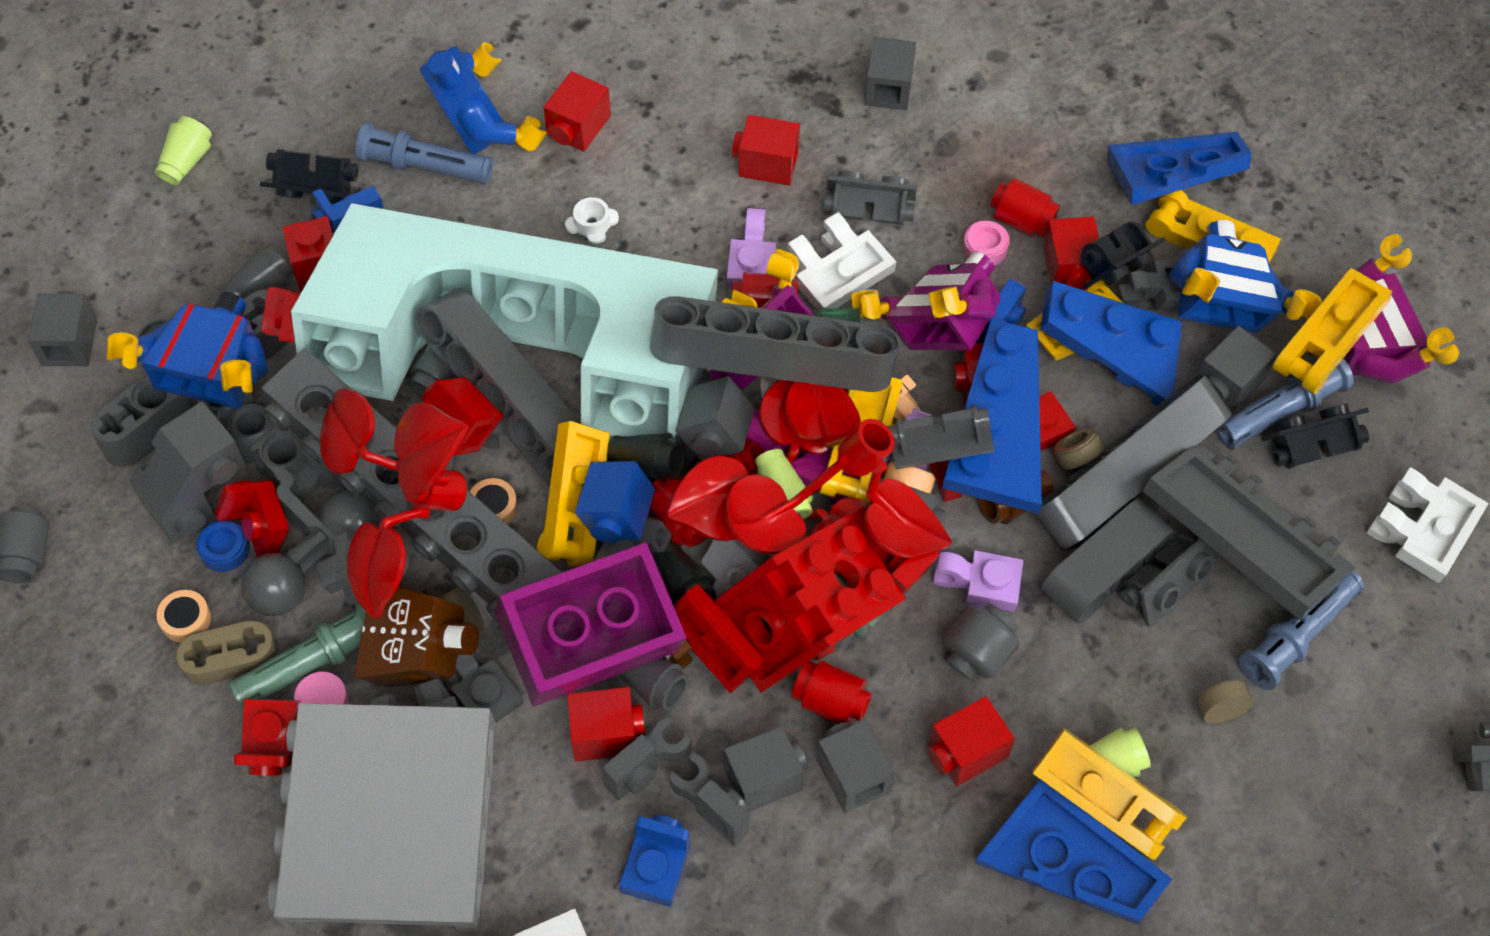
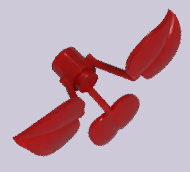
(424, 446)
(703, 492)
(896, 519)

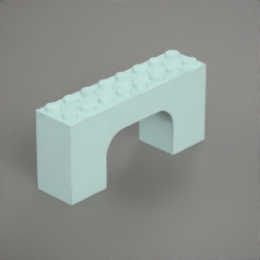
(536, 290)

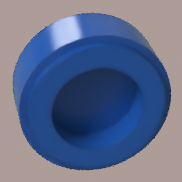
(222, 546)

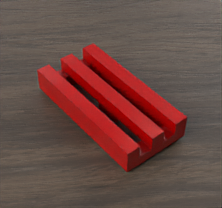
(716, 639)

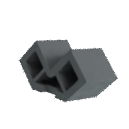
(188, 460)

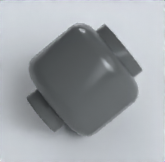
(981, 641)

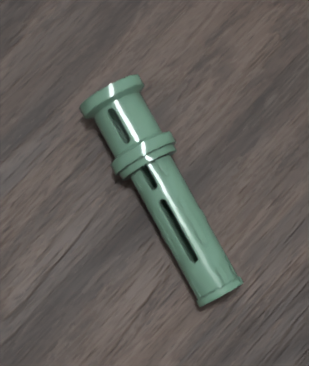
(327, 645)

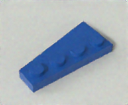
(1009, 389)

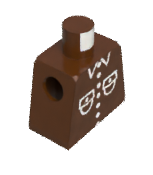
(414, 641)

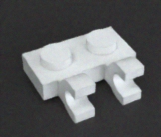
(850, 268)
(1440, 530)

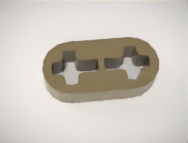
(226, 652)

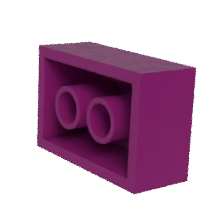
(589, 624)

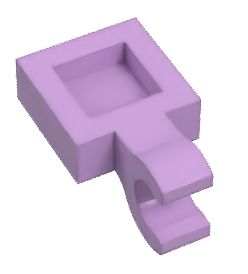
(752, 253)
(986, 578)

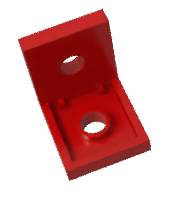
(805, 600)

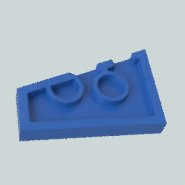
(1174, 164)
(1124, 338)
(1074, 856)

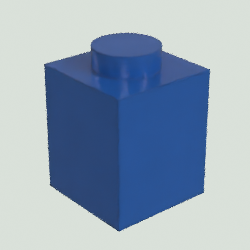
(615, 501)

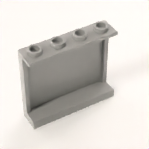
(384, 816)

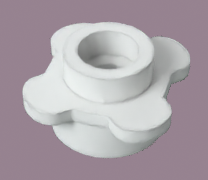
(592, 210)

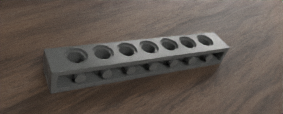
(309, 383)

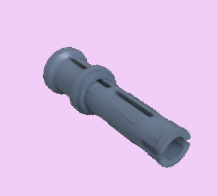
(404, 151)
(1279, 405)
(1290, 640)

